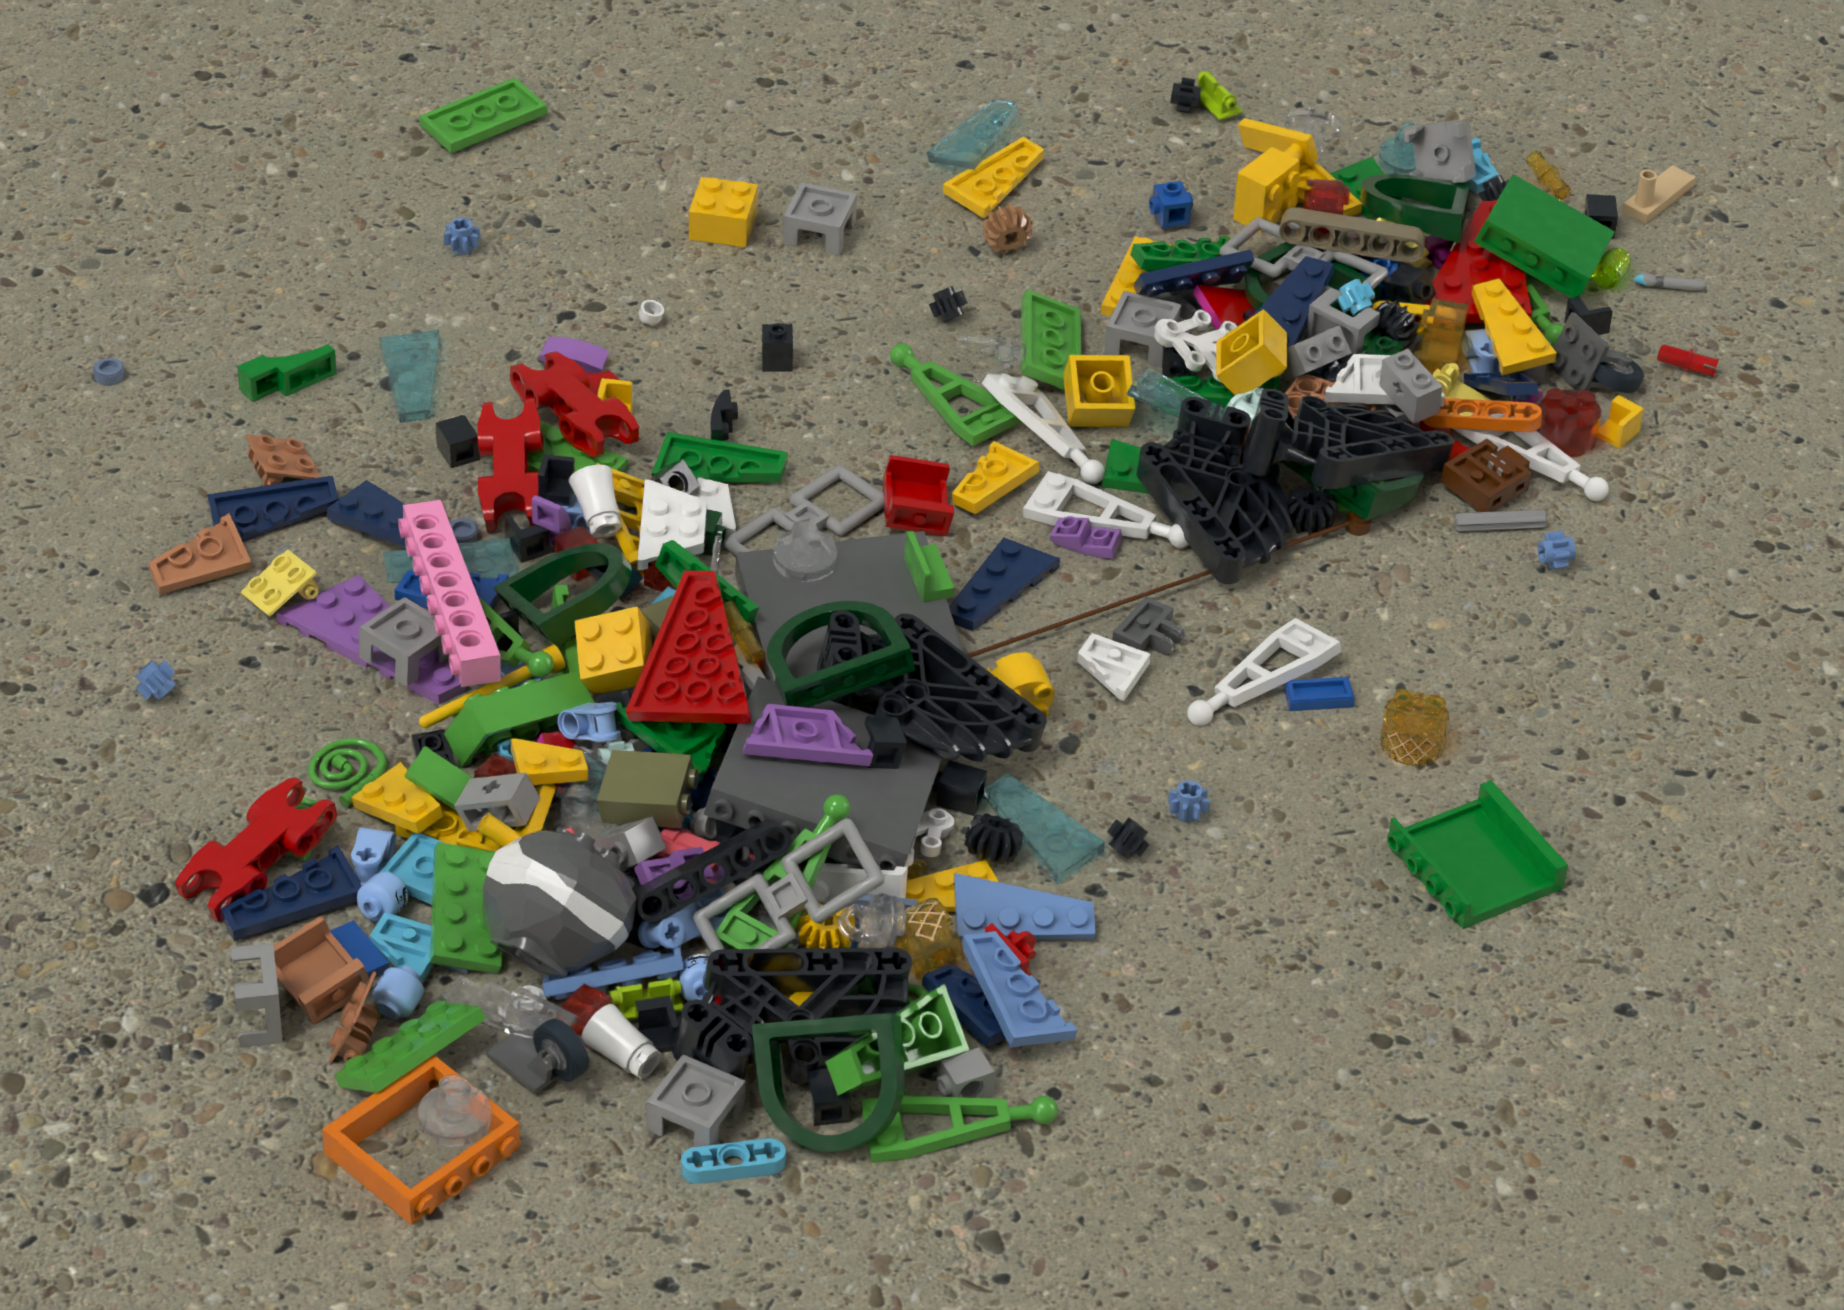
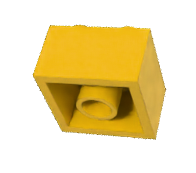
(1266, 187)
(723, 211)
(1251, 354)
(1098, 390)
(612, 649)

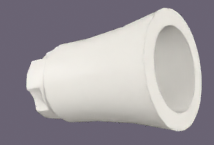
(597, 499)
(621, 1042)

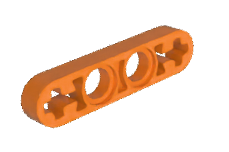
(1481, 418)

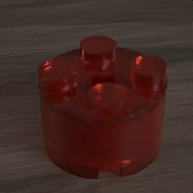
(1326, 197)
(1570, 420)

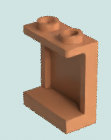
(317, 970)

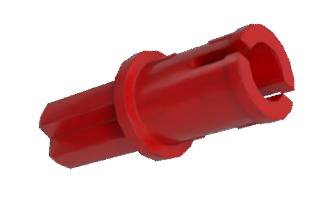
(1687, 360)

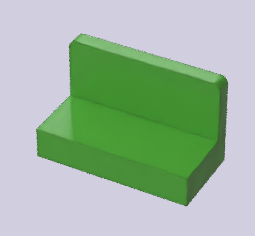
(927, 570)
(437, 777)

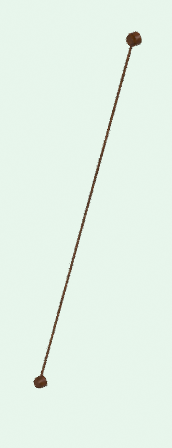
(1354, 525)

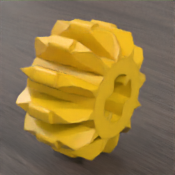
(823, 934)

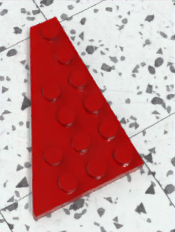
(1472, 265)
(692, 662)

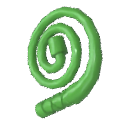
(345, 766)

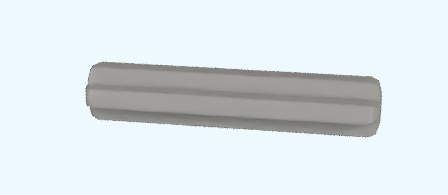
(1500, 520)

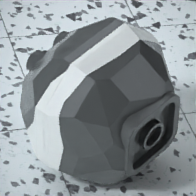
(557, 901)

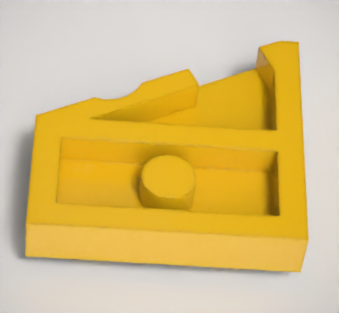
(548, 762)

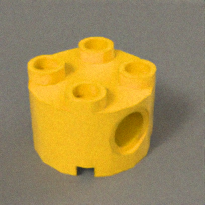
(1026, 678)

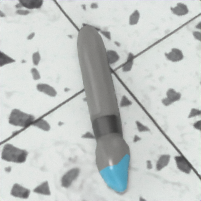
(1670, 282)

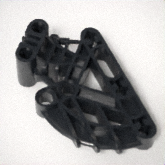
(1341, 441)
(1207, 464)
(953, 715)
(755, 990)

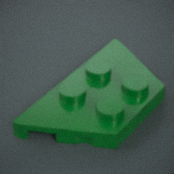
(686, 738)

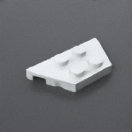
(1361, 382)
(667, 517)

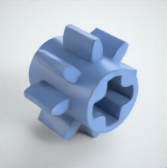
(461, 236)
(1556, 550)
(155, 679)
(1188, 801)

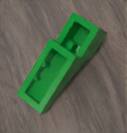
(285, 373)

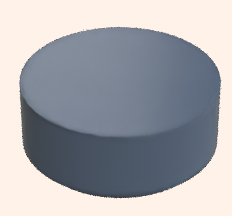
(108, 371)
(464, 530)

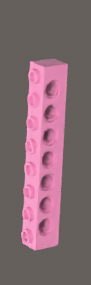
(450, 593)

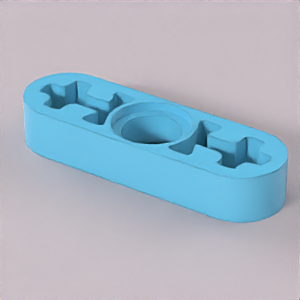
(744, 1149)

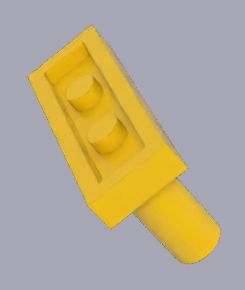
(1262, 136)
(503, 834)

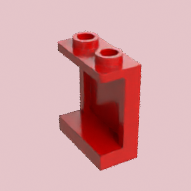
(917, 495)

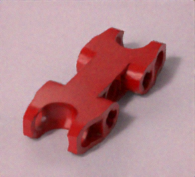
(581, 414)
(509, 445)
(272, 833)

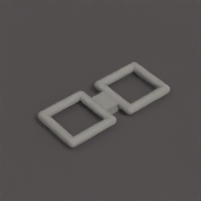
(1297, 254)
(806, 509)
(792, 892)

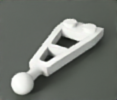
(1016, 394)
(1559, 467)
(1056, 490)
(1295, 637)

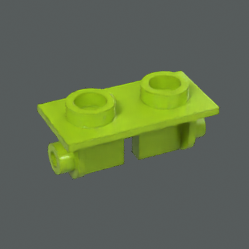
(1217, 98)
(625, 997)

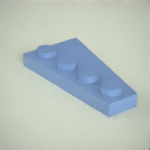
(1019, 910)
(616, 970)
(1013, 995)

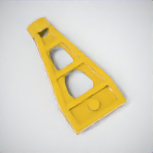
(630, 492)

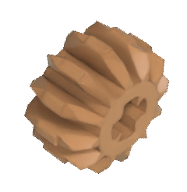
(1007, 229)

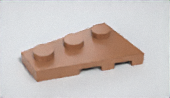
(207, 557)

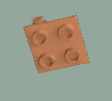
(279, 459)
(357, 1024)

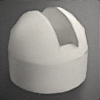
(654, 307)

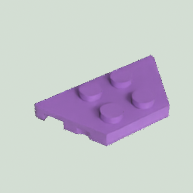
(805, 735)

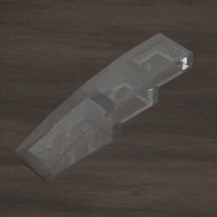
(504, 1010)

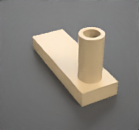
(1657, 193)

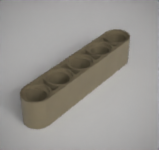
(1338, 240)

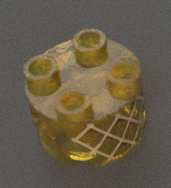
(1414, 727)
(929, 937)

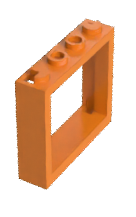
(380, 1108)

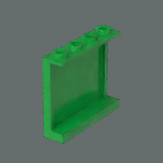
(1544, 237)
(1479, 857)

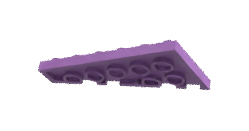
(336, 620)

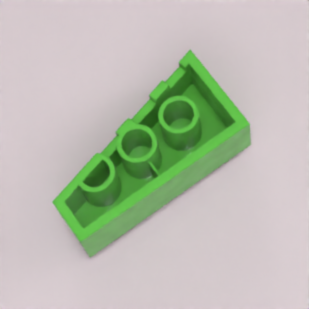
(513, 714)
(928, 1036)

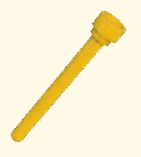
(508, 680)

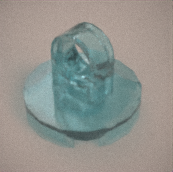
(1396, 155)

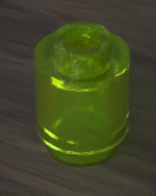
(1612, 268)

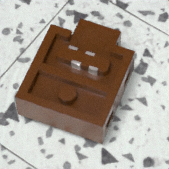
(1487, 476)

